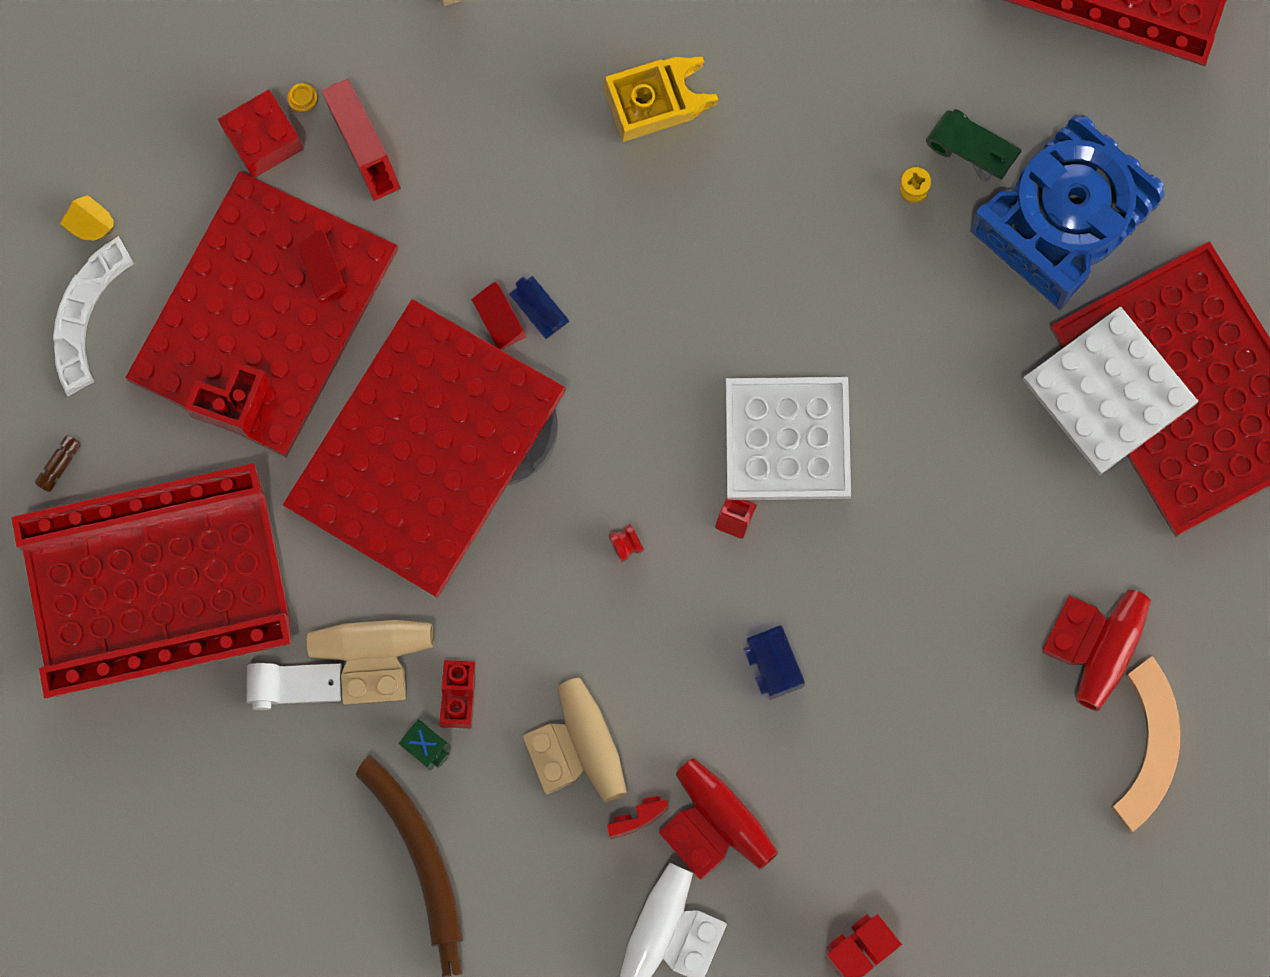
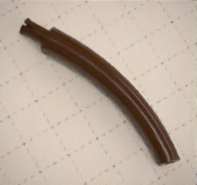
(427, 860)

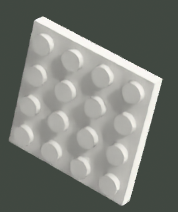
(1110, 390)
(788, 438)

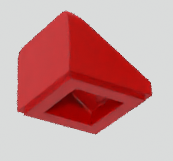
(735, 517)

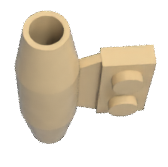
(371, 656)
(577, 746)

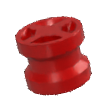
(626, 542)

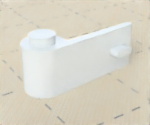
(292, 684)

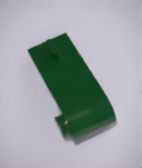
(973, 143)

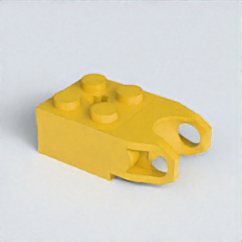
(664, 90)

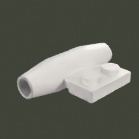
(669, 933)

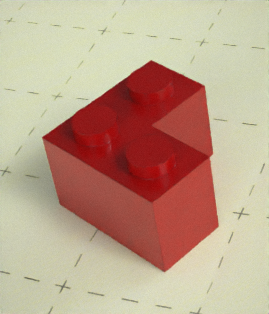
(233, 407)

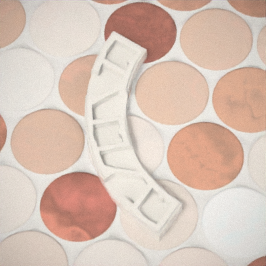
(76, 309)

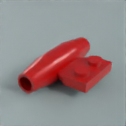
(1099, 643)
(716, 823)

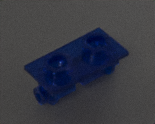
(538, 306)

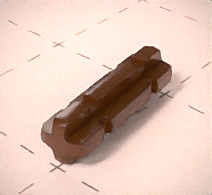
(57, 463)

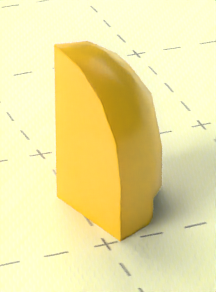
(87, 219)

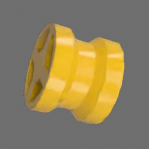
(915, 192)

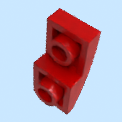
(457, 694)
(647, 813)

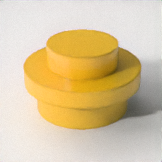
(302, 97)

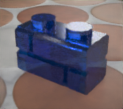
(774, 663)

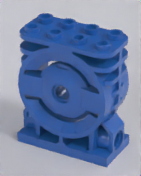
(1068, 166)

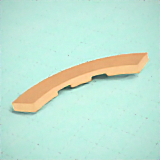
(1161, 746)

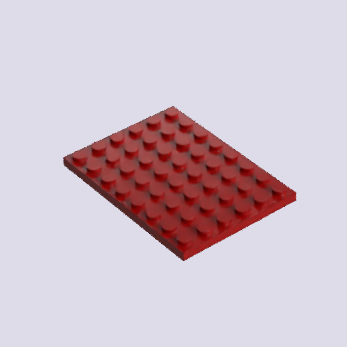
(256, 306)
(1222, 355)
(424, 447)

